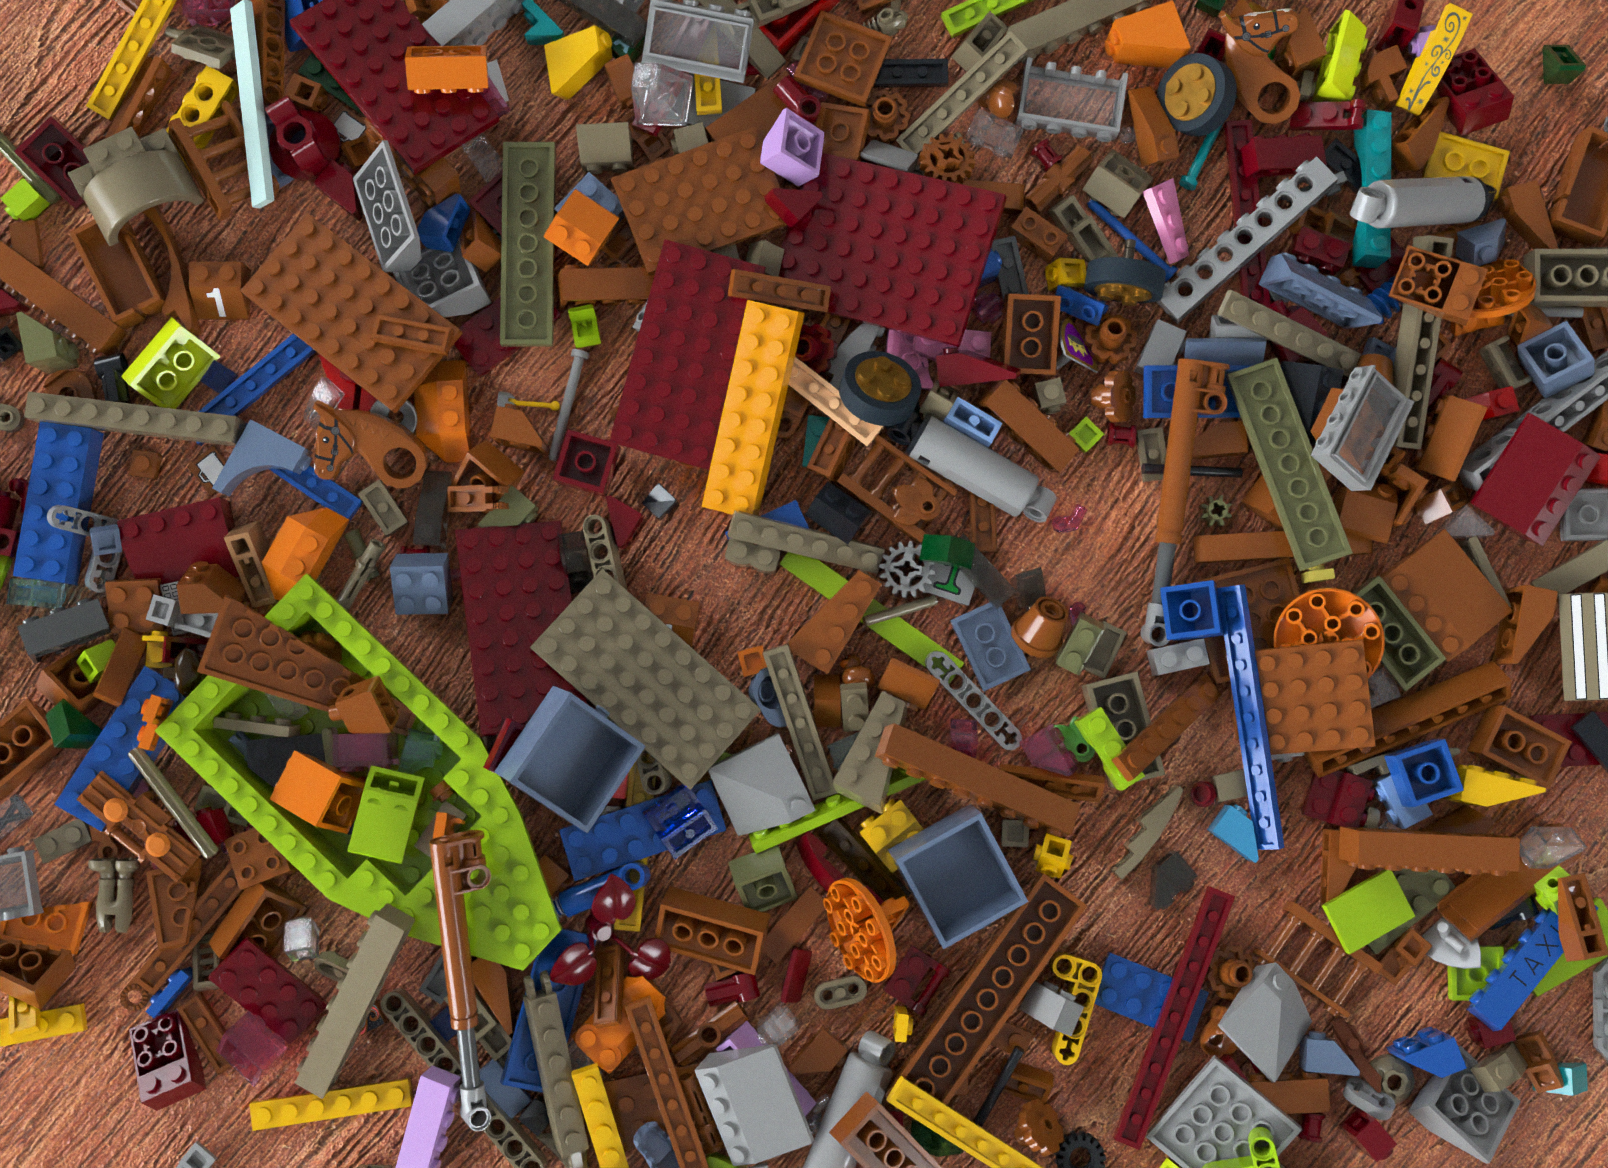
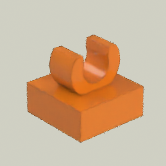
(752, 660)
(445, 824)

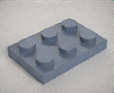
(989, 646)

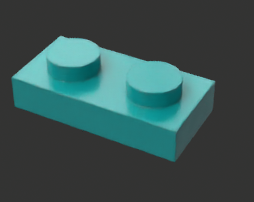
(814, 430)

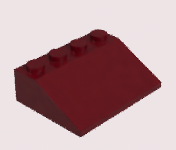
(1535, 479)
(174, 538)

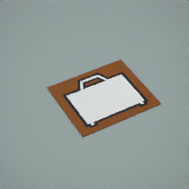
(348, 125)
(207, 468)

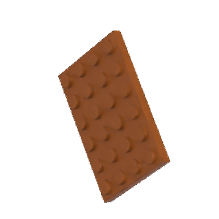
(699, 197)

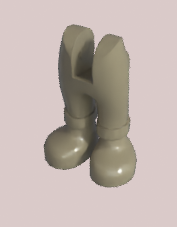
(106, 904)

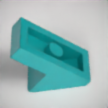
(543, 29)

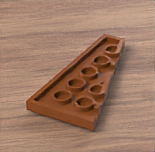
(635, 1103)

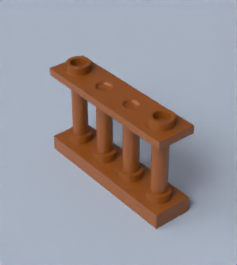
(197, 158)
(873, 497)
(1318, 932)

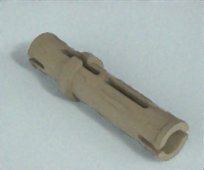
(364, 566)

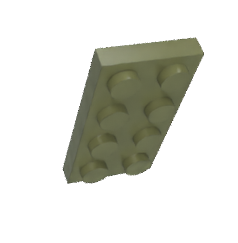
(1423, 893)

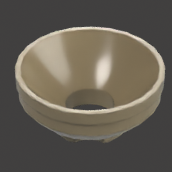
(1391, 1065)

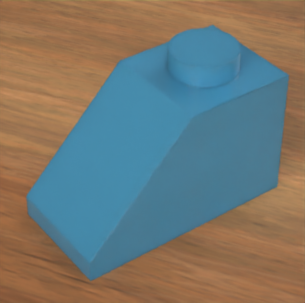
(1236, 831)

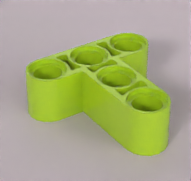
(1259, 1156)

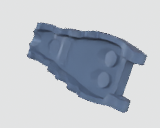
(655, 1146)

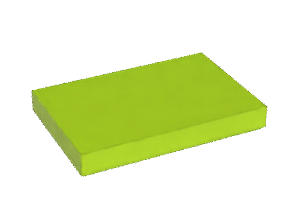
(1368, 911)

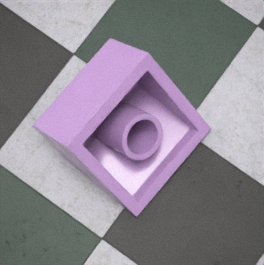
(793, 148)

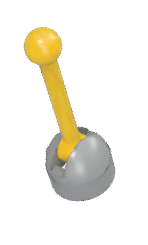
(508, 398)

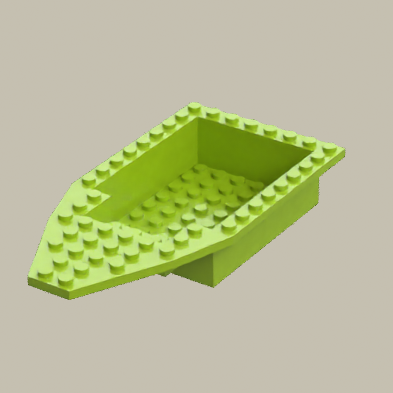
(505, 920)

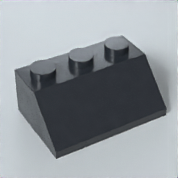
(1310, 389)

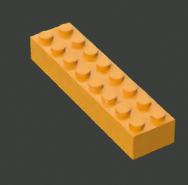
(753, 408)

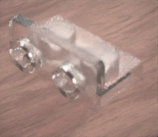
(994, 134)

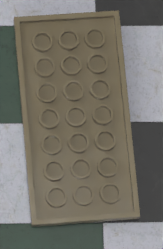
(645, 678)

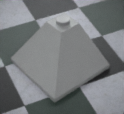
(446, 282)
(761, 787)
(1267, 1019)
(1464, 1113)

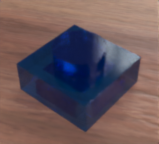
(443, 1024)

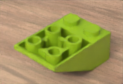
(386, 814)

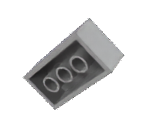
(470, 20)

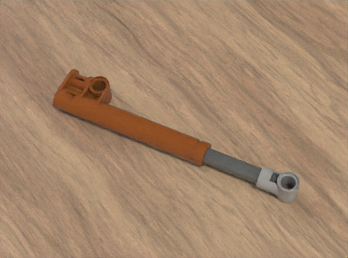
(1193, 387)
(452, 863)

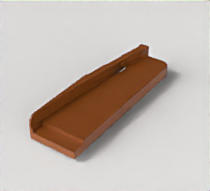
(1489, 897)

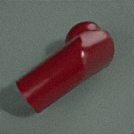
(20, 486)

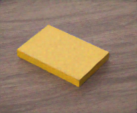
(1465, 157)

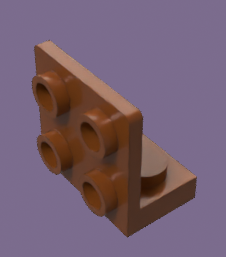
(1411, 490)
(256, 859)

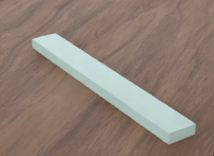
(252, 104)

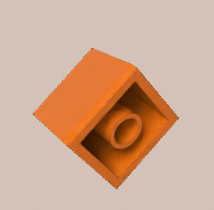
(1148, 37)
(319, 793)

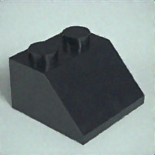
(838, 512)

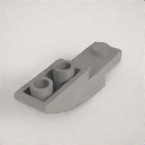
(857, 342)

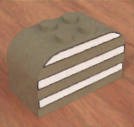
(1584, 645)

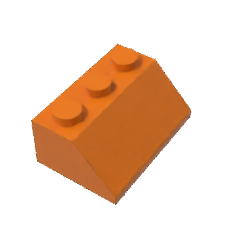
(446, 68)

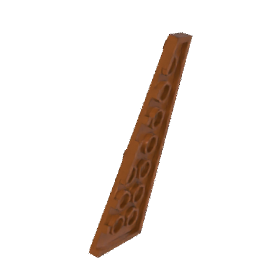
(272, 660)

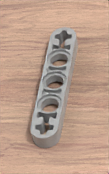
(982, 709)

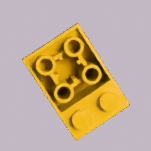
(1491, 788)

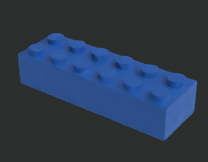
(60, 475)
(115, 742)

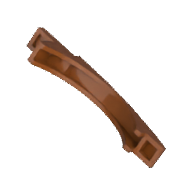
(178, 300)

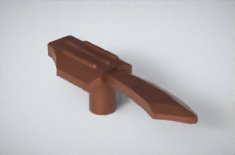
(1351, 1043)

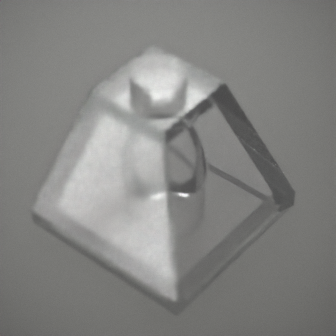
(660, 94)

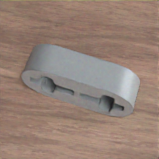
(1368, 1099)

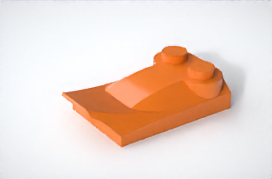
(612, 1044)

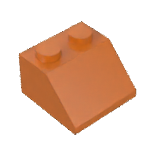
(581, 227)

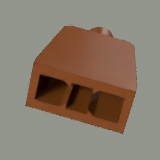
(365, 708)

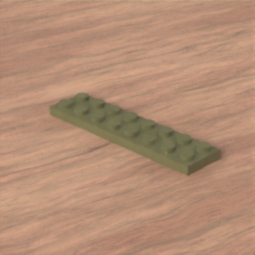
(525, 253)
(1287, 464)

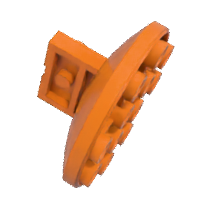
(1503, 292)
(1330, 617)
(863, 928)

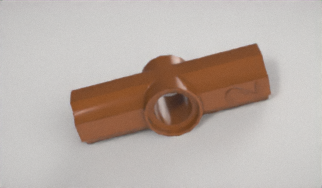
(1058, 179)
(696, 1043)

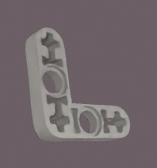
(94, 560)

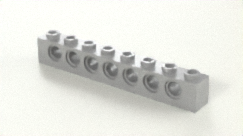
(1313, 173)
(1558, 410)

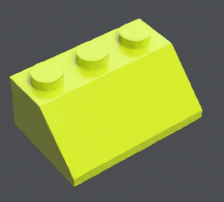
(1342, 62)
(170, 365)

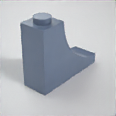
(260, 451)

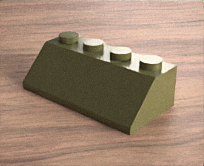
(1407, 649)

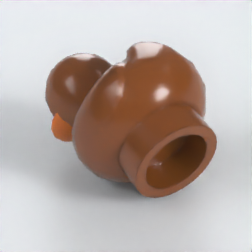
(855, 672)

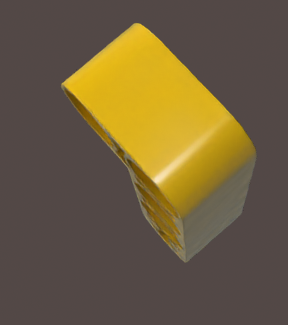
(1077, 985)

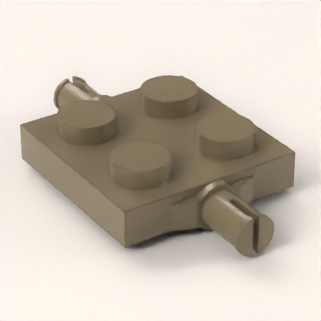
(202, 45)

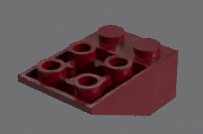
(1474, 93)
(166, 1061)

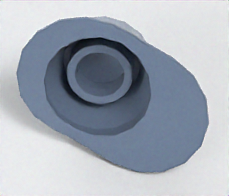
(764, 696)

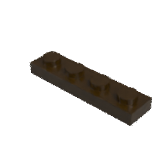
(862, 860)

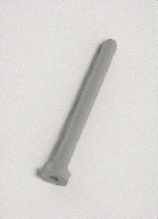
(579, 357)

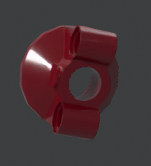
(310, 156)

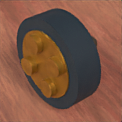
(1197, 94)
(1125, 278)
(880, 388)

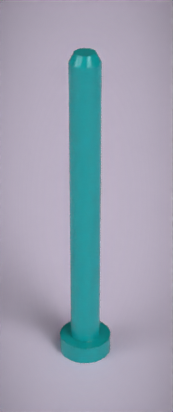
(1189, 181)

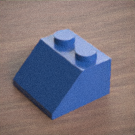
(1191, 611)

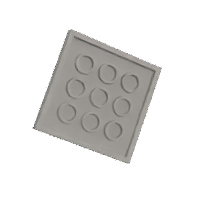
(1215, 1117)

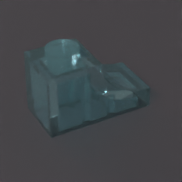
(36, 593)
(419, 751)

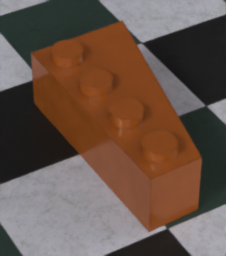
(602, 285)
(1027, 424)
(831, 627)
(33, 971)

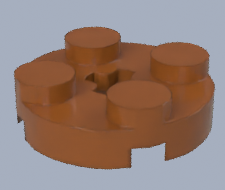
(73, 381)

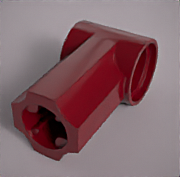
(796, 98)
(1443, 380)
(738, 987)

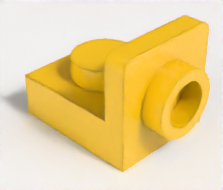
(1065, 273)
(155, 649)

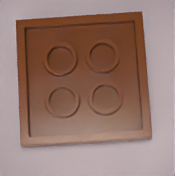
(842, 58)

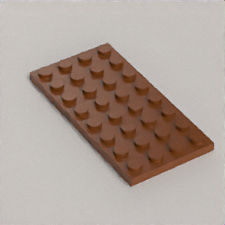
(331, 303)

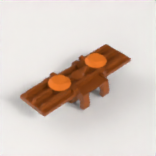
(145, 819)

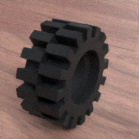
(1083, 1140)

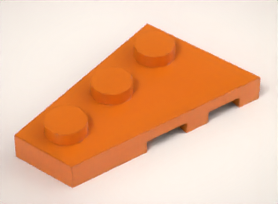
(57, 927)

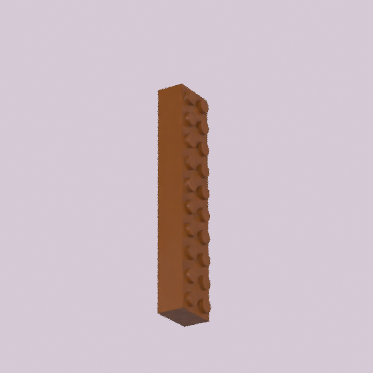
(992, 990)

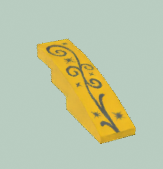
(1434, 59)

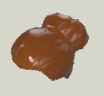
(999, 98)
(1212, 1038)

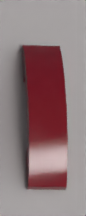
(823, 871)

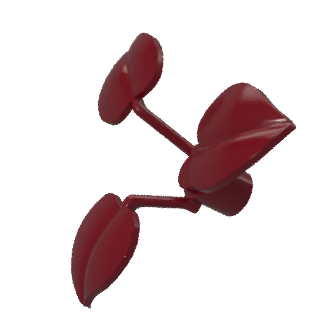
(612, 902)

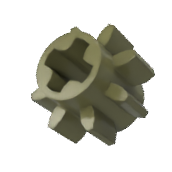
(1218, 503)

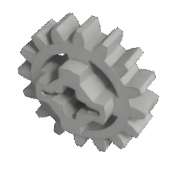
(906, 581)

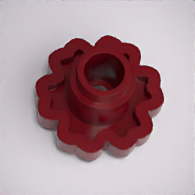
(816, 348)

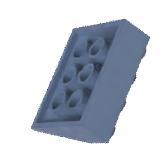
(1318, 292)

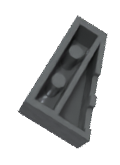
(63, 629)

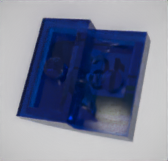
(680, 821)

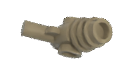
(889, 19)

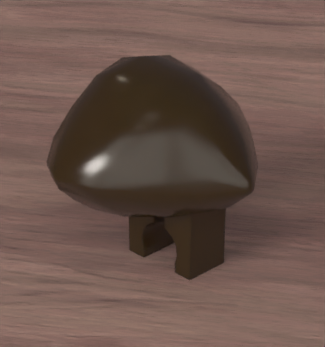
(185, 671)

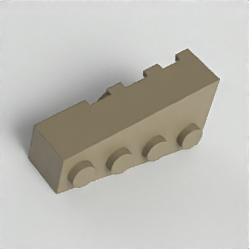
(862, 774)

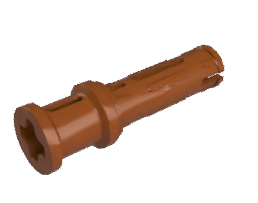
(705, 1123)

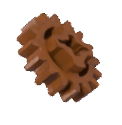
(946, 159)

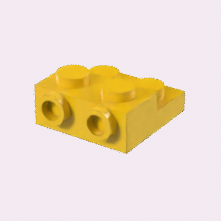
(889, 830)

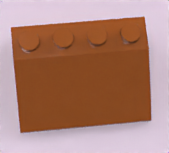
(1446, 594)

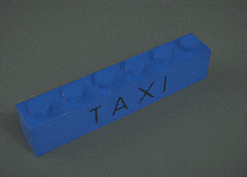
(1520, 972)

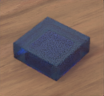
(218, 377)

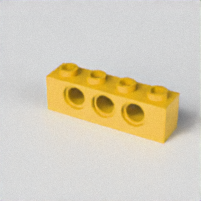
(194, 102)

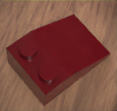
(53, 154)

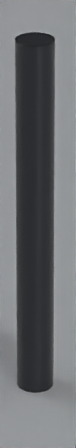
(1209, 471)
(998, 1086)

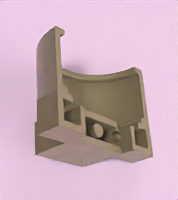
(131, 177)

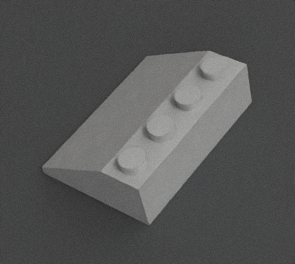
(388, 211)
(753, 1103)

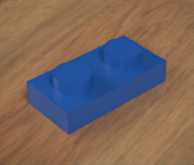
(164, 998)

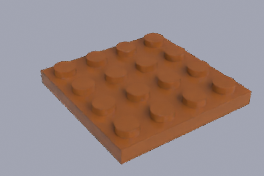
(1268, 592)
(1316, 697)

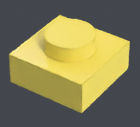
(1317, 574)

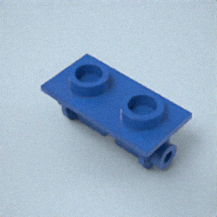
(1081, 305)

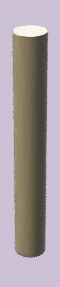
(899, 610)

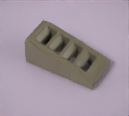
(198, 963)

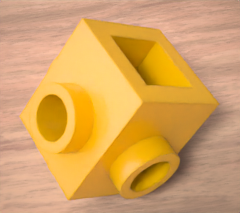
(1053, 856)

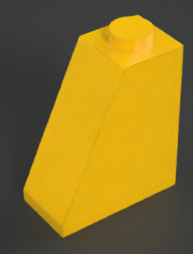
(576, 60)

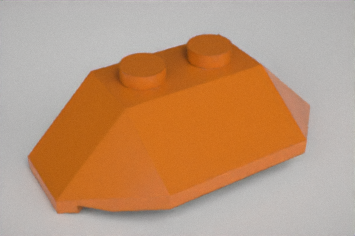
(445, 411)
(302, 548)

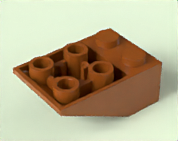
(1438, 284)

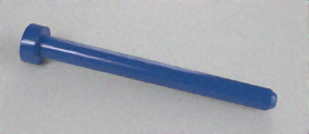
(1125, 233)

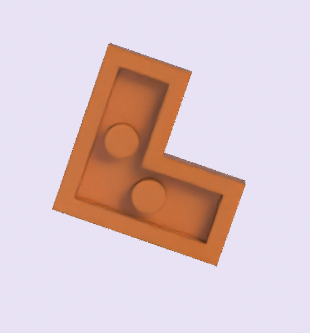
(154, 713)

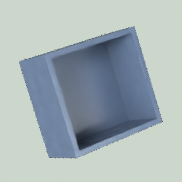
(570, 758)
(958, 875)

